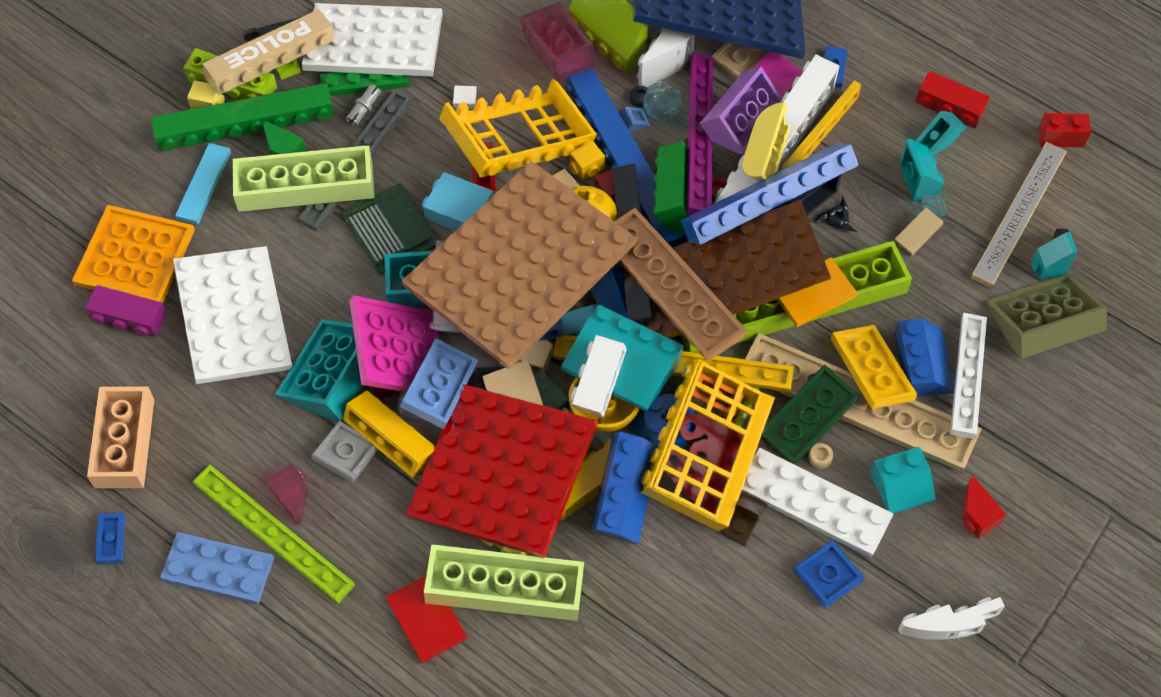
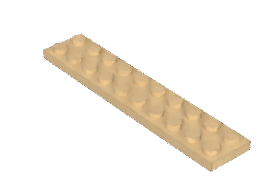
(905, 423)

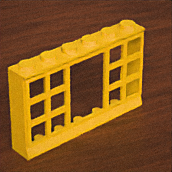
(481, 157)
(743, 459)

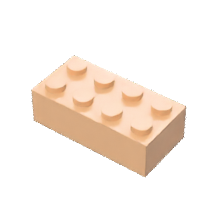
(121, 437)

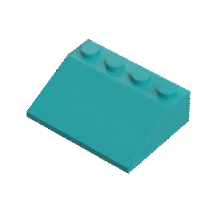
(647, 362)
(325, 372)

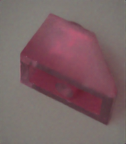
(290, 490)

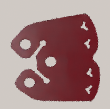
(720, 450)

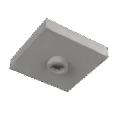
(344, 452)

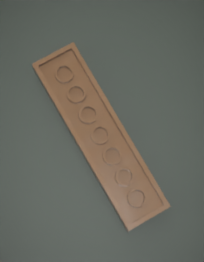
(678, 290)

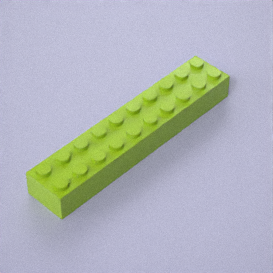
(873, 272)

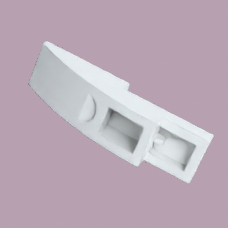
(942, 623)

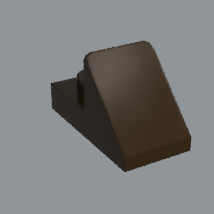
(744, 519)

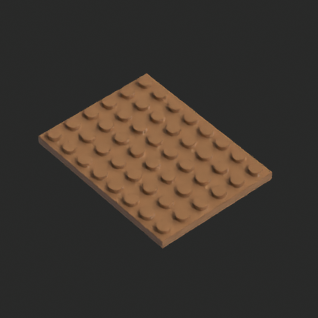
(519, 263)

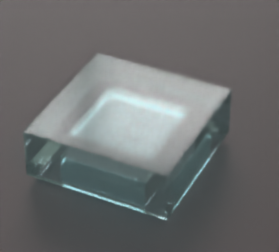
(935, 204)

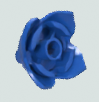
(650, 422)

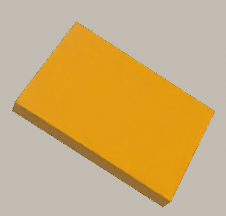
(819, 298)

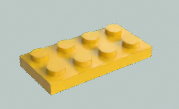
(873, 366)

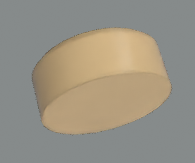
(820, 456)

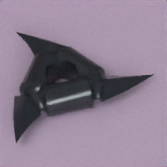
(838, 210)

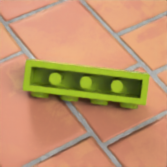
(259, 86)

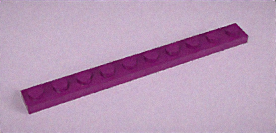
(699, 144)

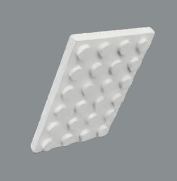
(378, 40)
(232, 315)

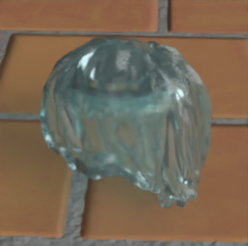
(662, 101)

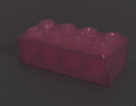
(558, 41)

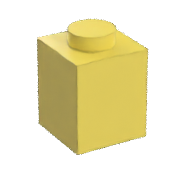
(203, 95)

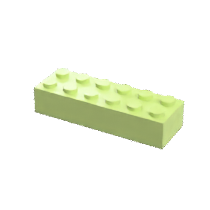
(303, 178)
(503, 582)

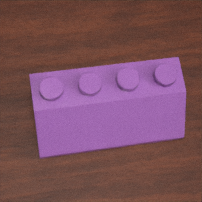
(735, 113)

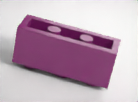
(125, 311)

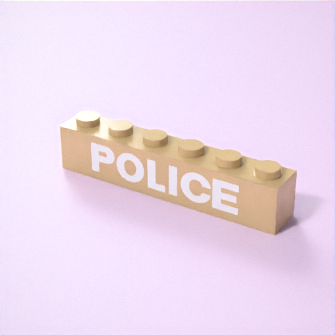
(268, 52)

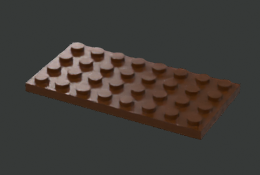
(753, 263)

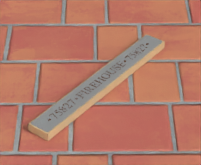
(1018, 215)

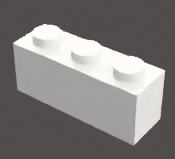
(598, 376)

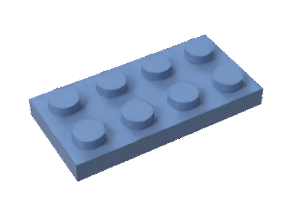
(439, 383)
(217, 568)

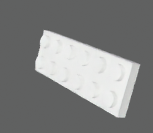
(816, 502)

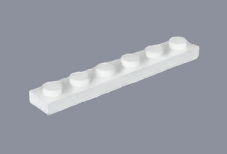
(968, 376)

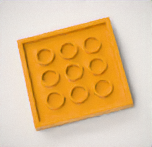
(133, 253)

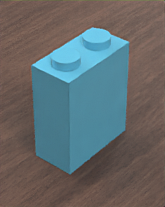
(454, 201)

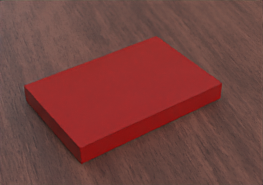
(427, 626)

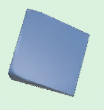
(634, 119)

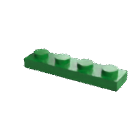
(350, 83)

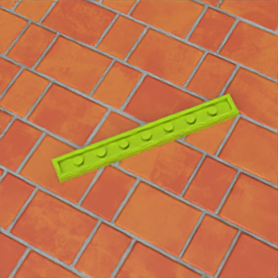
(274, 534)

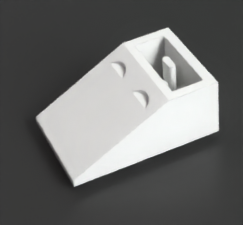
(665, 56)

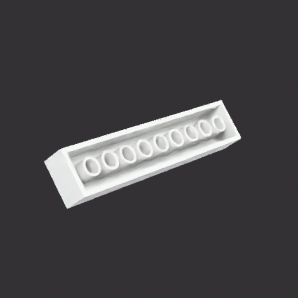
(803, 104)

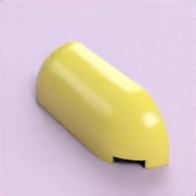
(766, 143)

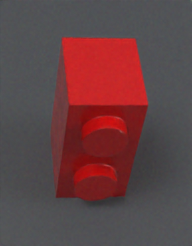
(1064, 129)

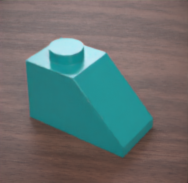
(941, 132)
(1054, 257)

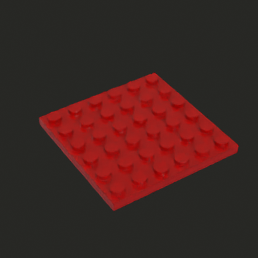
(503, 470)

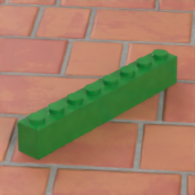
(242, 117)

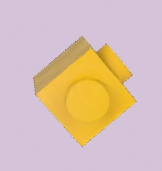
(587, 160)

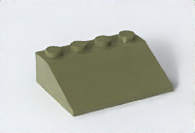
(1048, 315)

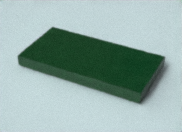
(809, 415)

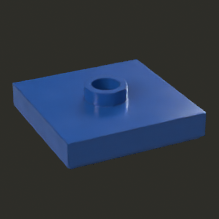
(828, 574)

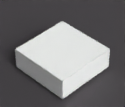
(465, 94)

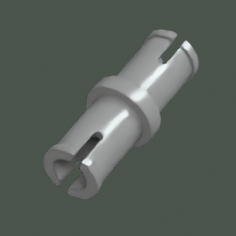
(363, 105)

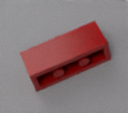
(950, 96)

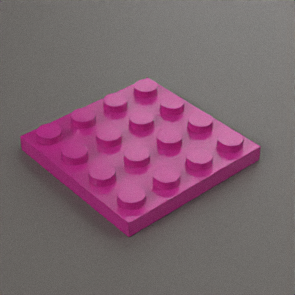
(390, 341)

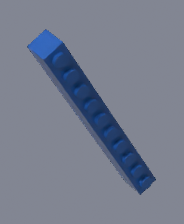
(617, 142)

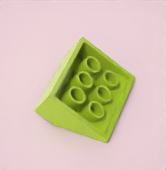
(612, 30)

